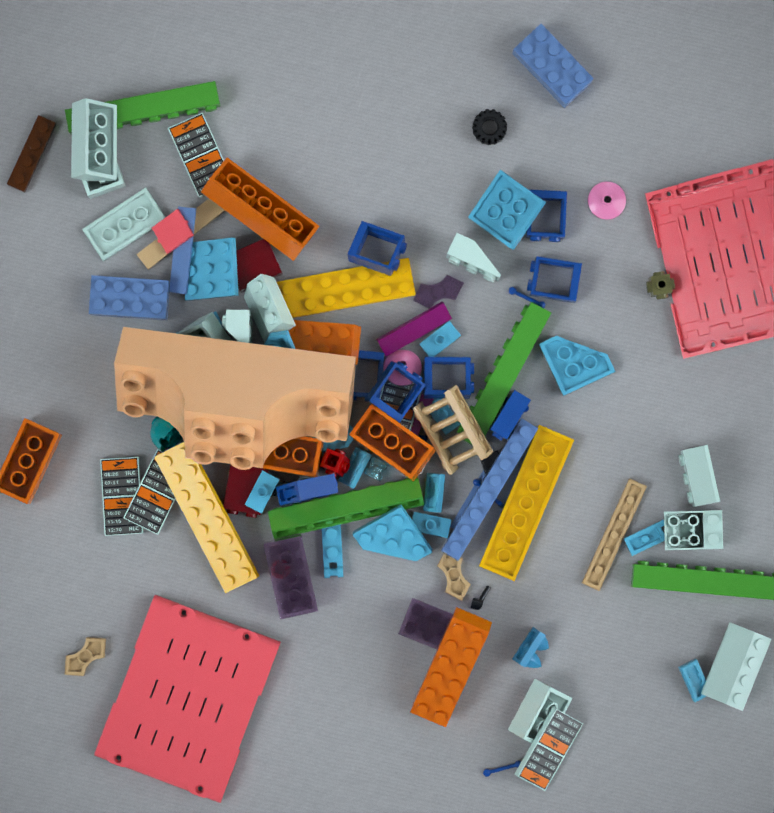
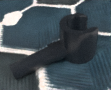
(477, 603)

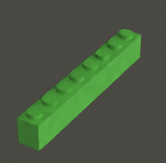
(162, 104)
(508, 366)
(344, 507)
(702, 581)

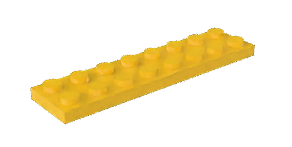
(346, 289)
(526, 503)
(207, 518)

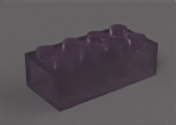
(290, 576)
(425, 623)

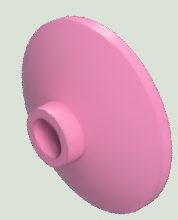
(600, 207)
(412, 362)

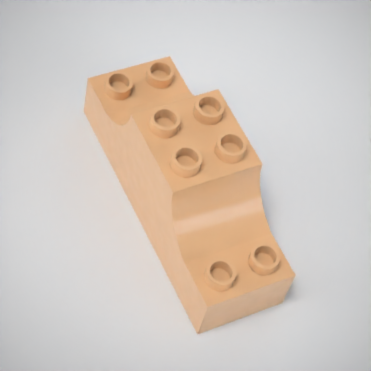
(233, 396)

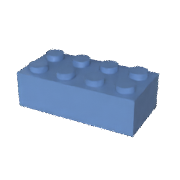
(552, 65)
(129, 297)

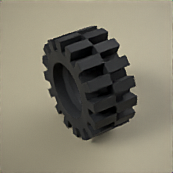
(489, 138)

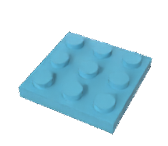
(506, 209)
(213, 270)

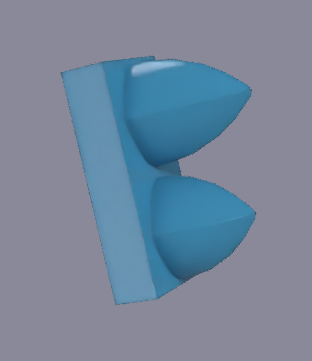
(526, 653)

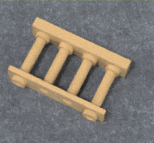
(465, 417)

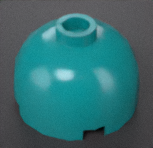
(164, 434)

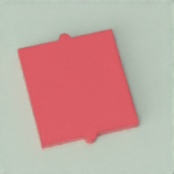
(172, 231)

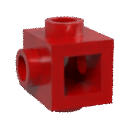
(330, 459)

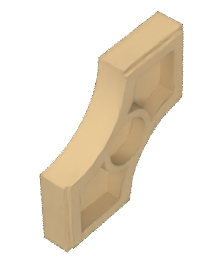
(456, 583)
(77, 663)

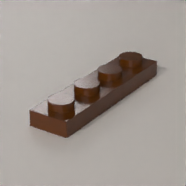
(31, 153)

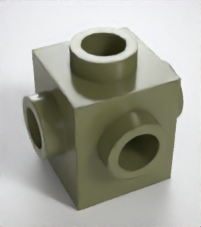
(655, 290)

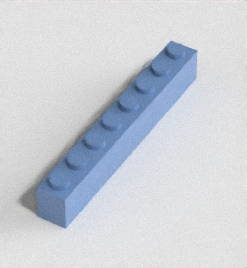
(489, 489)

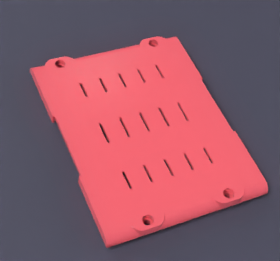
(681, 246)
(153, 663)

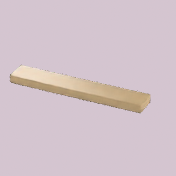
(204, 215)
(614, 534)

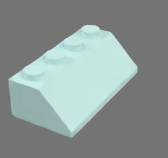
(94, 141)
(736, 666)

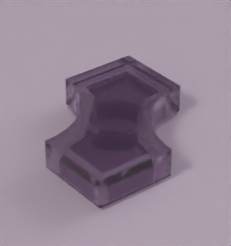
(430, 294)

